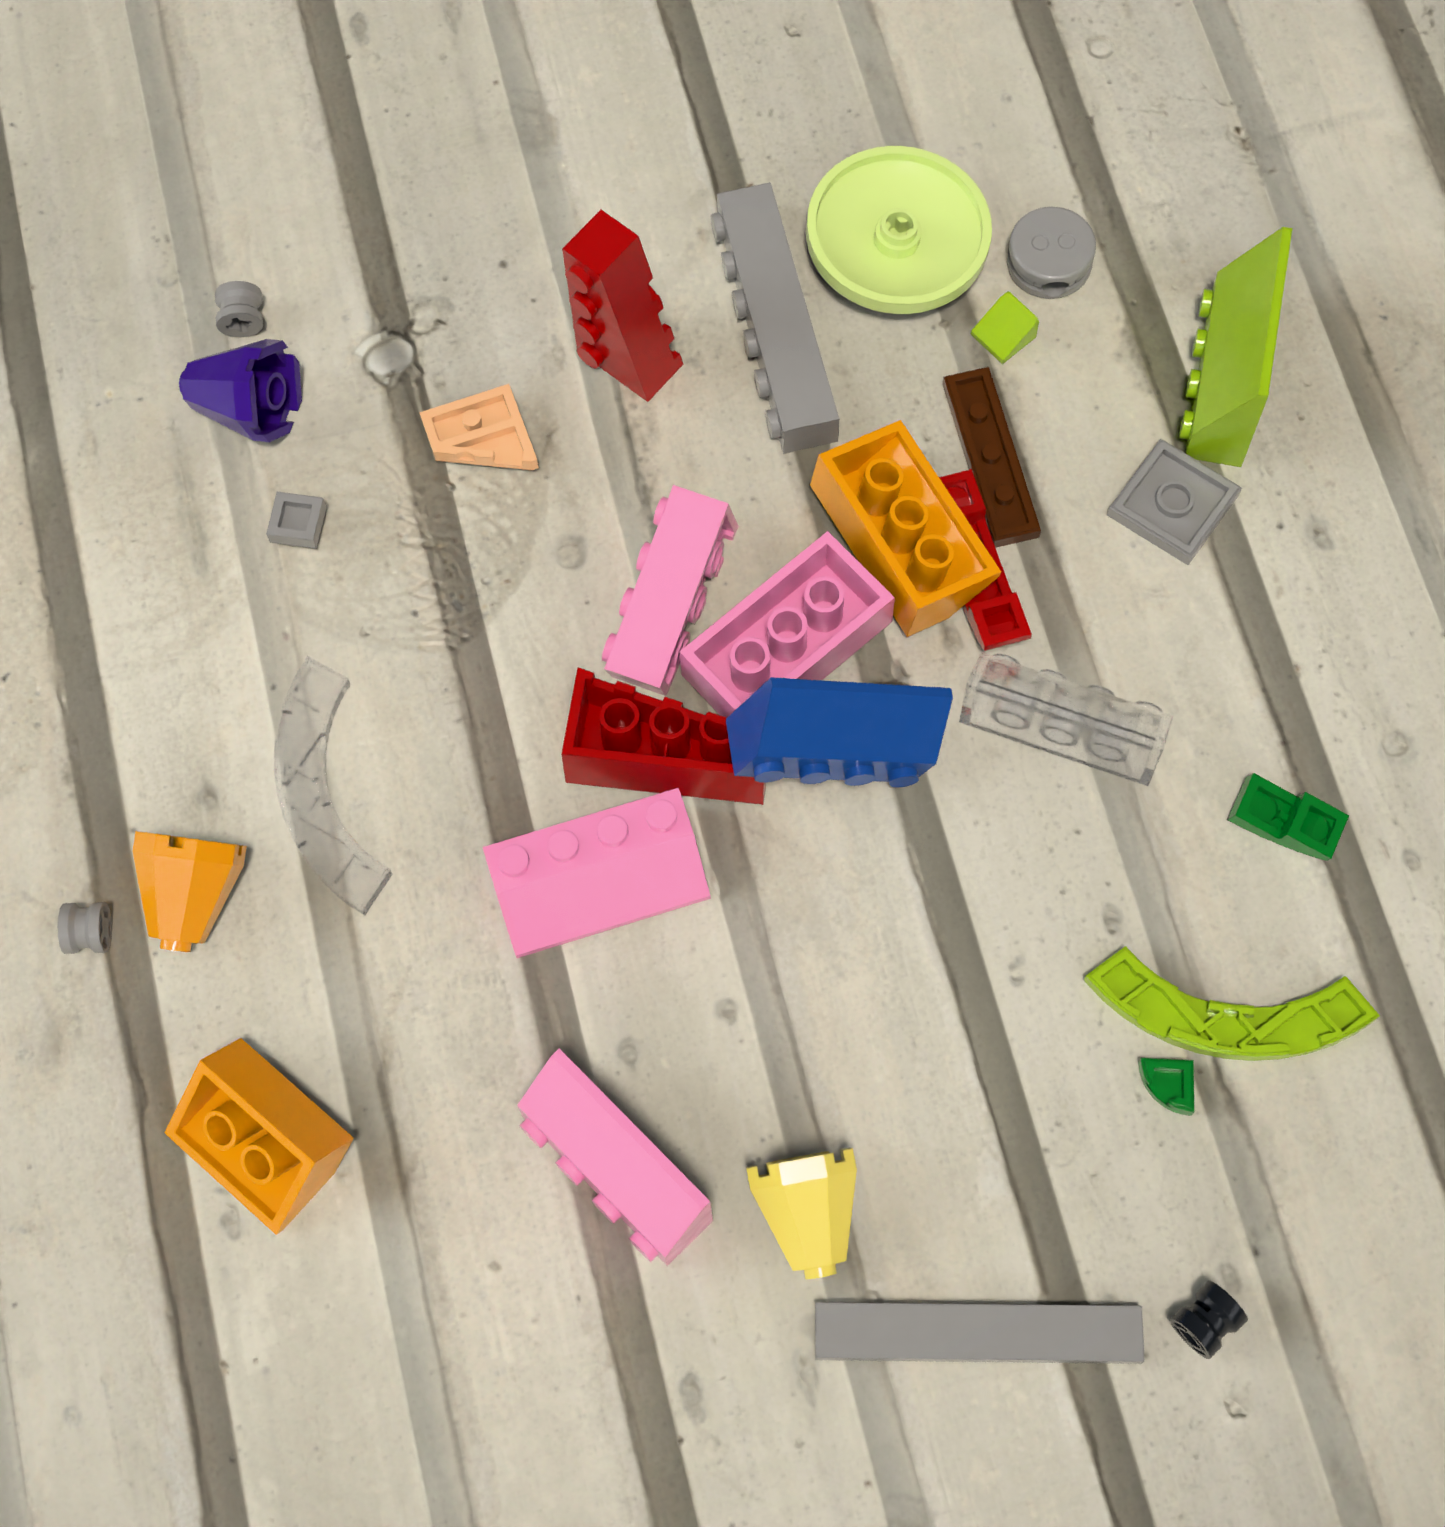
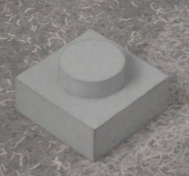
(296, 520)

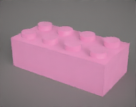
(789, 627)

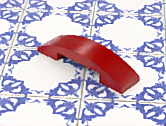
(995, 611)

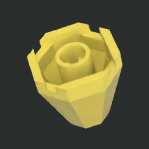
(808, 1208)

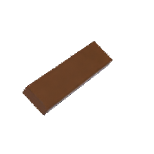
(991, 456)

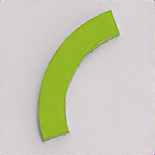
(1226, 1028)

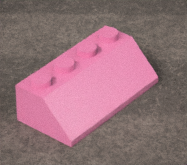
(597, 872)
(614, 1160)

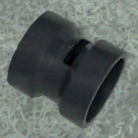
(1209, 1319)

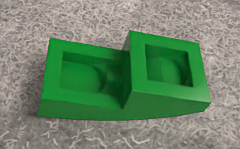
(1288, 820)

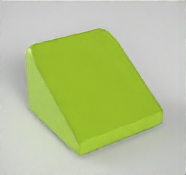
(1006, 327)

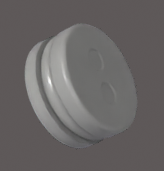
(1051, 252)

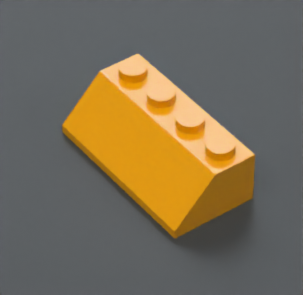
(903, 525)

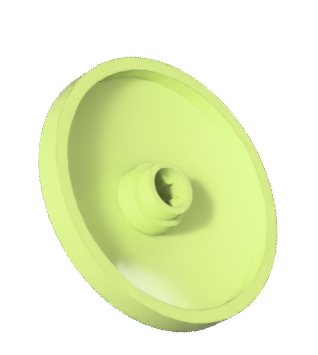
(898, 229)

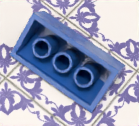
(838, 731)

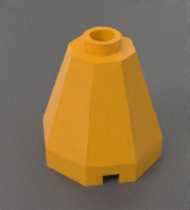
(184, 885)

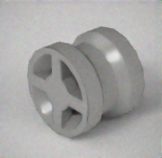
(239, 309)
(84, 927)

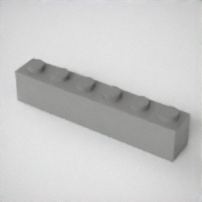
(776, 319)

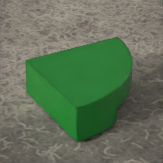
(1170, 1083)

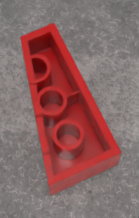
(617, 308)
(649, 745)

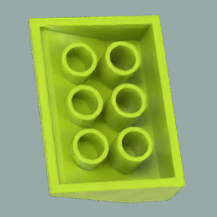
(1236, 353)

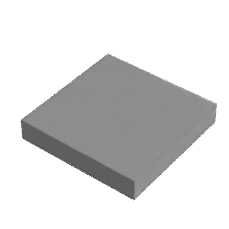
(1174, 501)

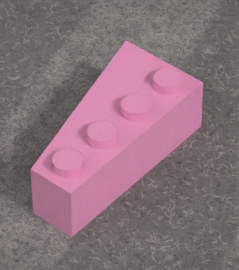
(669, 589)

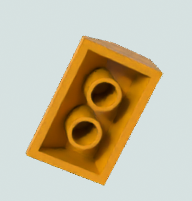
(257, 1134)

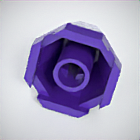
(246, 389)

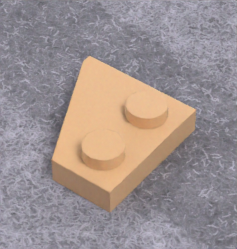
(480, 431)

